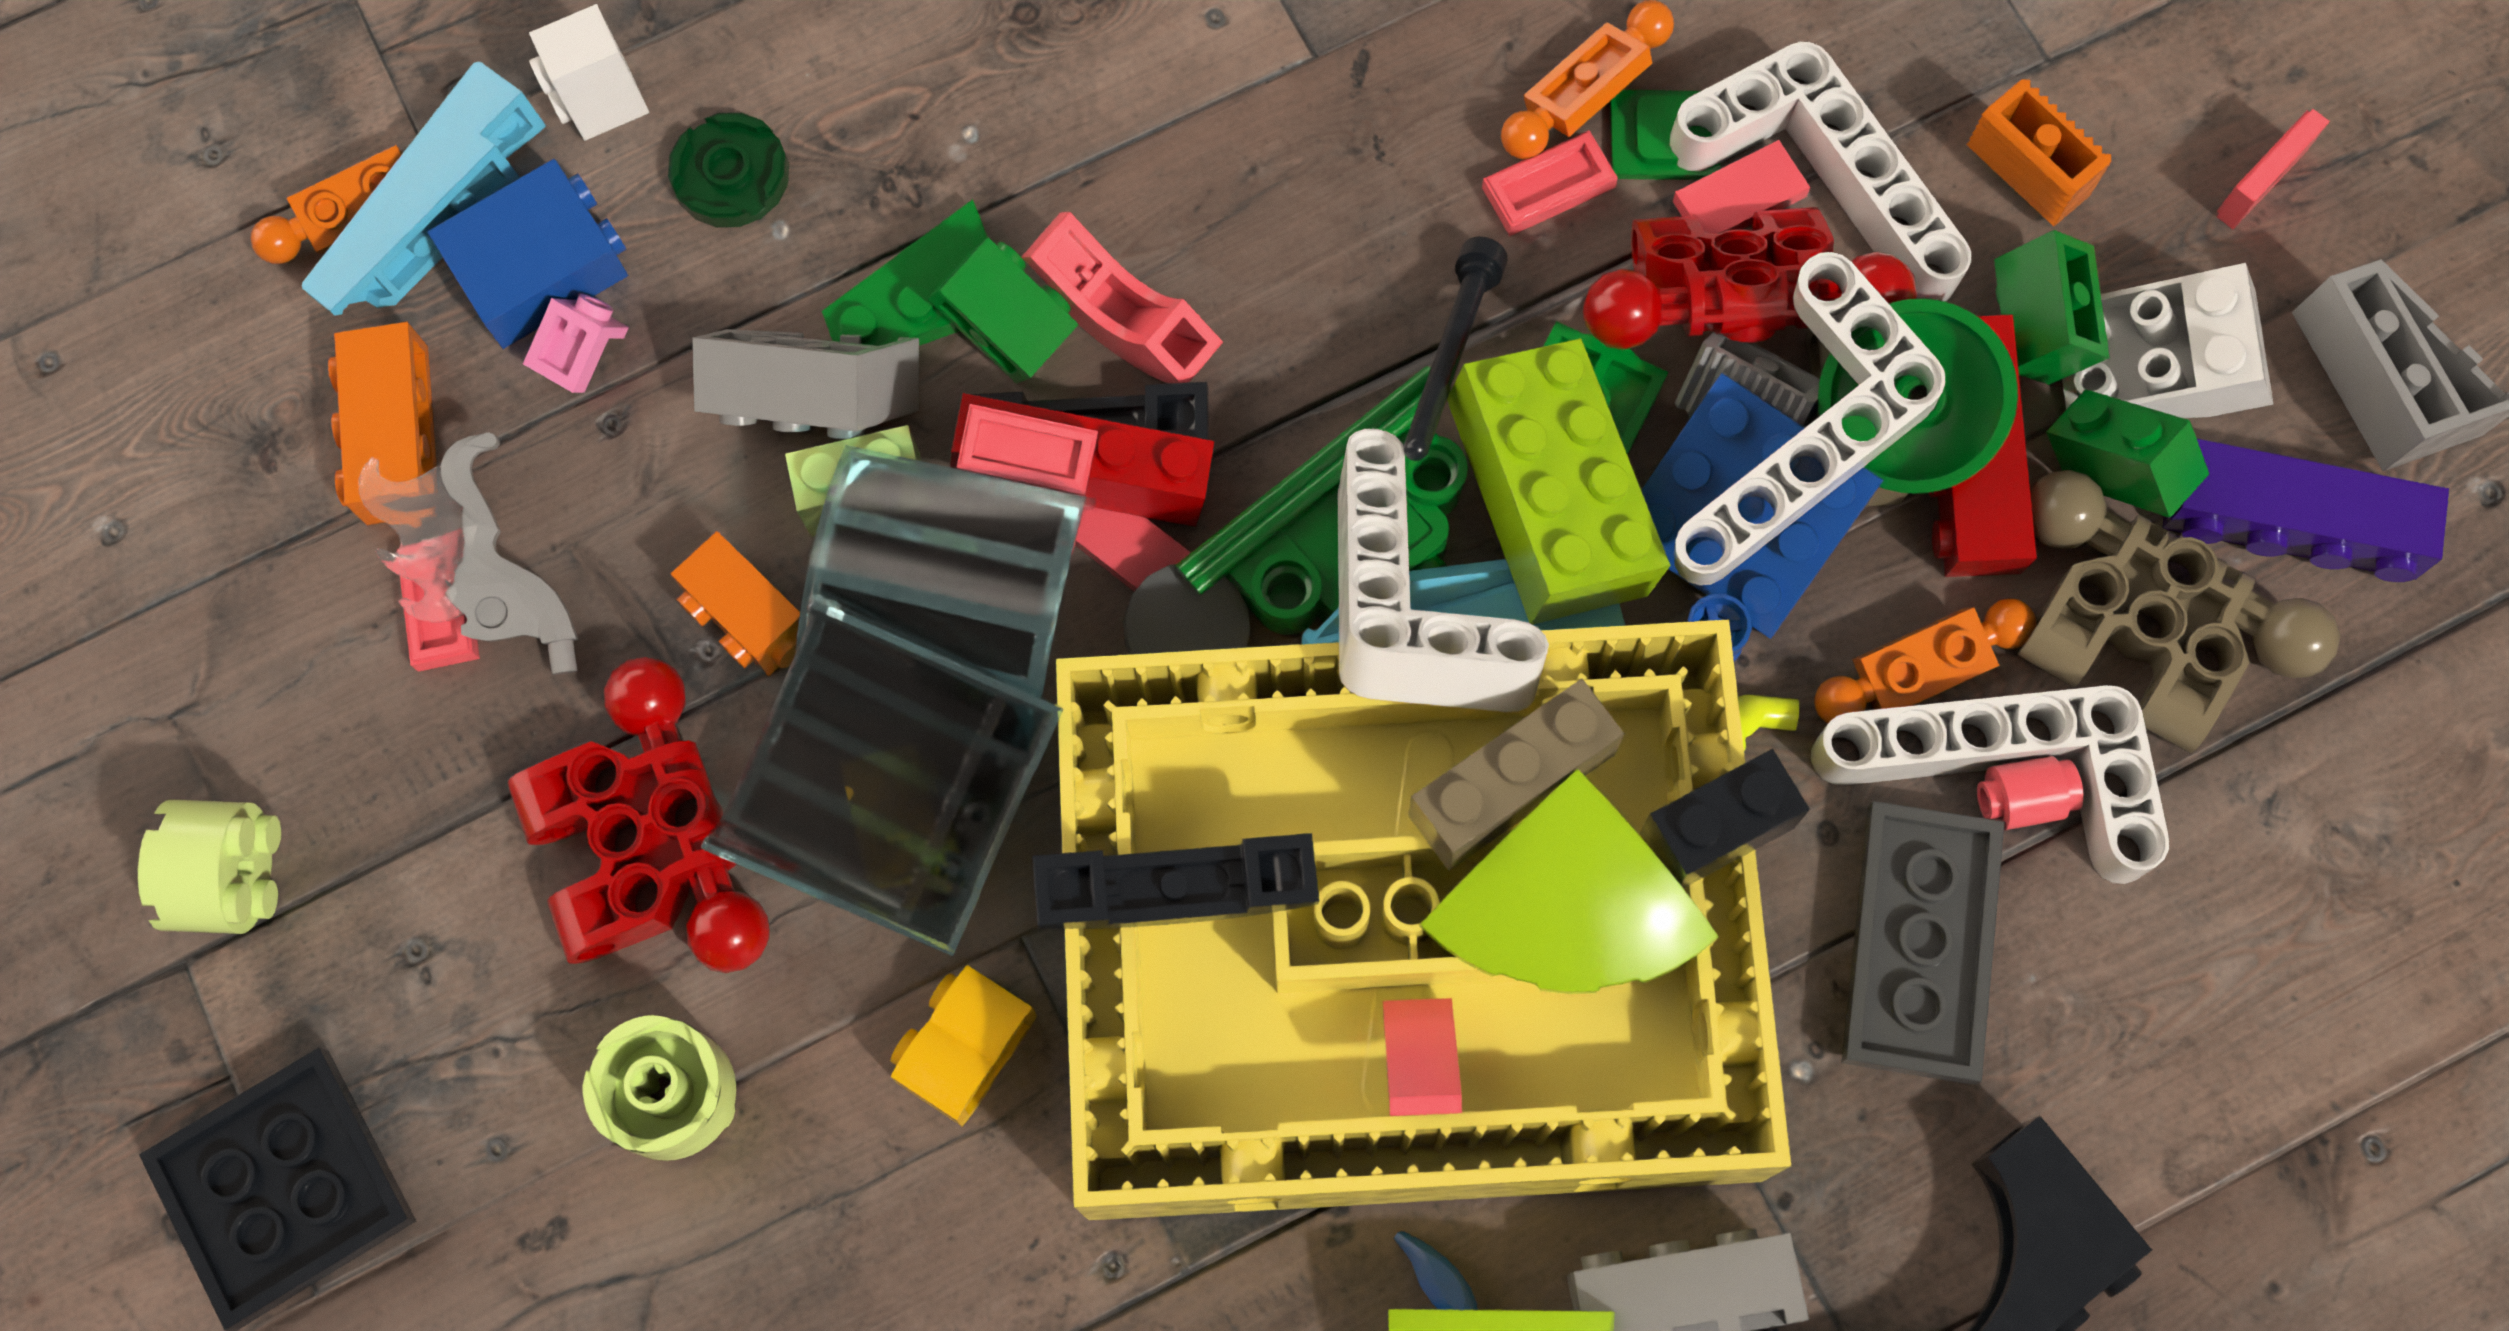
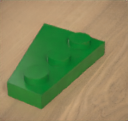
(895, 296)

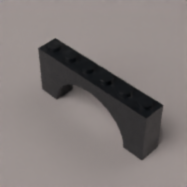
(2056, 1235)

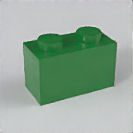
(2054, 306)
(1004, 309)
(2130, 451)

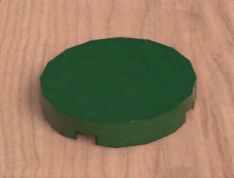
(728, 170)

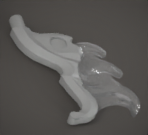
(453, 556)

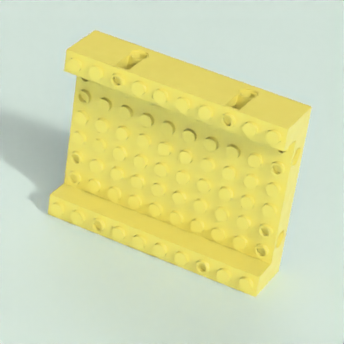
(1252, 1048)

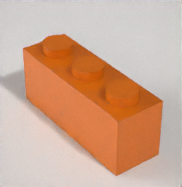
(382, 408)

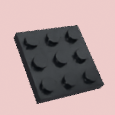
(276, 1189)

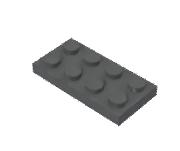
(1923, 943)

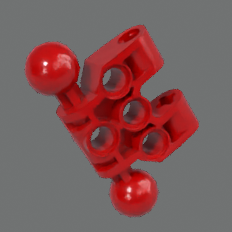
(1725, 280)
(561, 800)

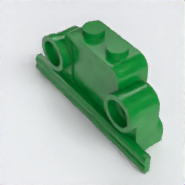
(1287, 541)

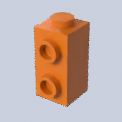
(734, 595)

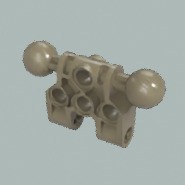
(2183, 697)

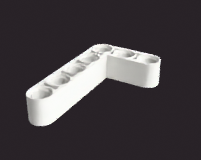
(1832, 153)
(1823, 438)
(1403, 651)
(2009, 741)

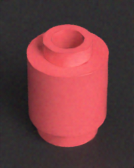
(2030, 792)

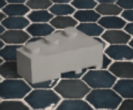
(2396, 368)
(804, 380)
(1718, 1288)

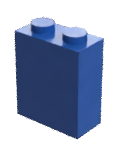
(528, 248)

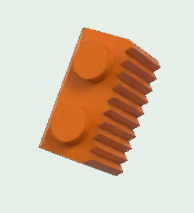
(2039, 151)

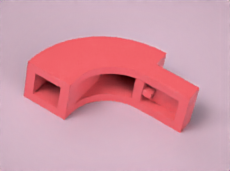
(1117, 309)

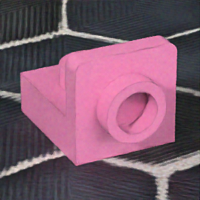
(573, 340)

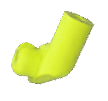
(1767, 713)

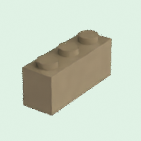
(1514, 774)

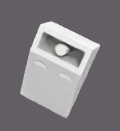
(2183, 346)

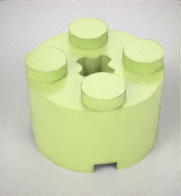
(209, 866)
(627, 1074)

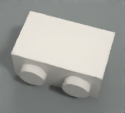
(586, 73)

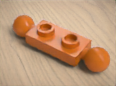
(1587, 79)
(321, 210)
(1927, 660)

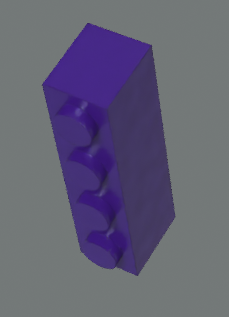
(2315, 513)

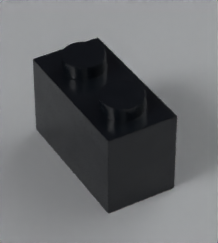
(1725, 819)

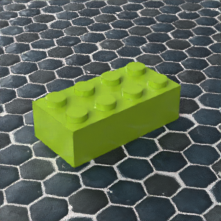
(1556, 481)

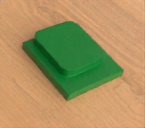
(1641, 135)

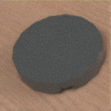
(1172, 617)

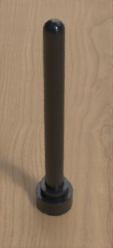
(1478, 270)

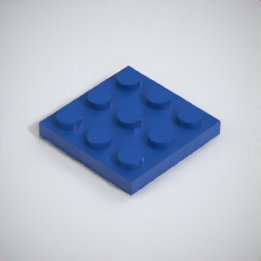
(1716, 449)

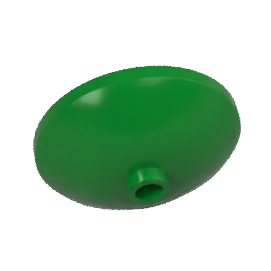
(1969, 416)

